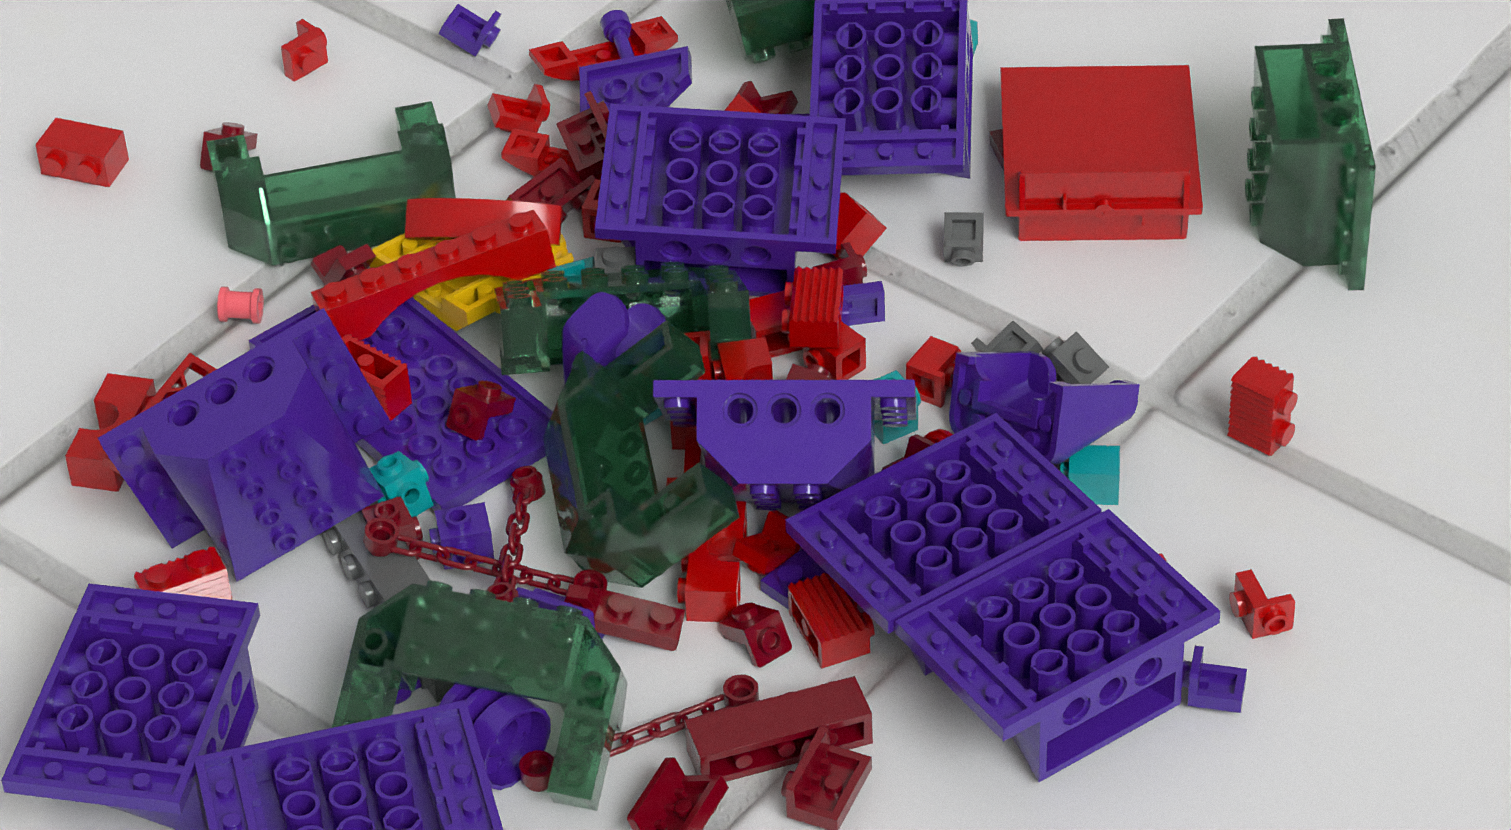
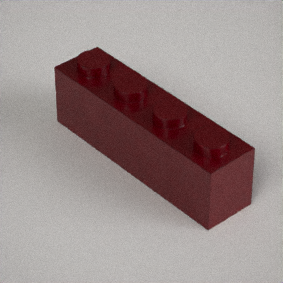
(774, 729)

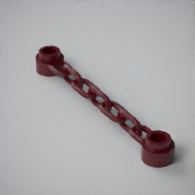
(526, 487)
(382, 537)
(737, 690)

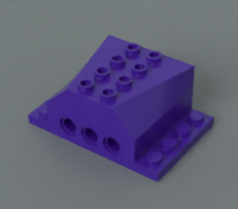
(899, 81)
(722, 189)
(787, 435)
(257, 448)
(939, 520)
(1065, 641)
(136, 699)
(365, 775)

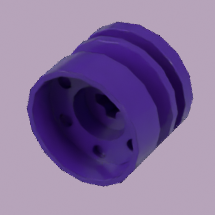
(505, 729)

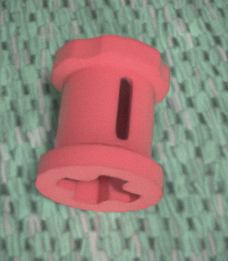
(240, 305)

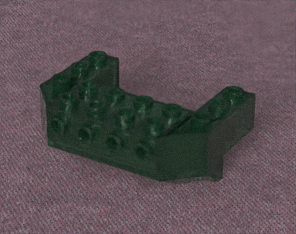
(334, 203)
(531, 328)
(605, 472)
(497, 649)

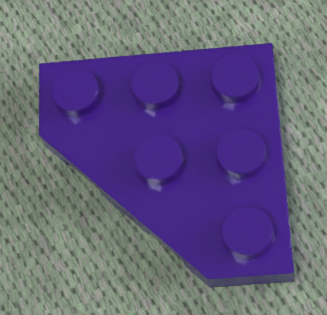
(638, 80)

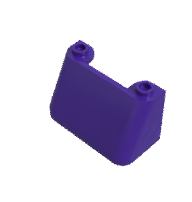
(1046, 413)

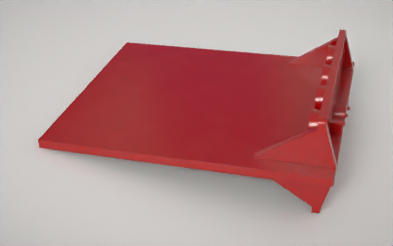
(1100, 152)

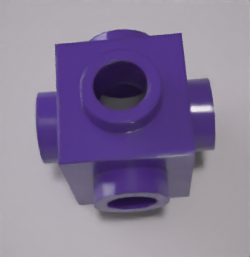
(464, 529)

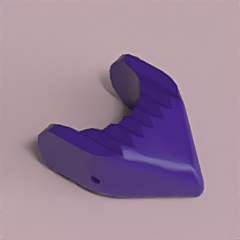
(606, 329)

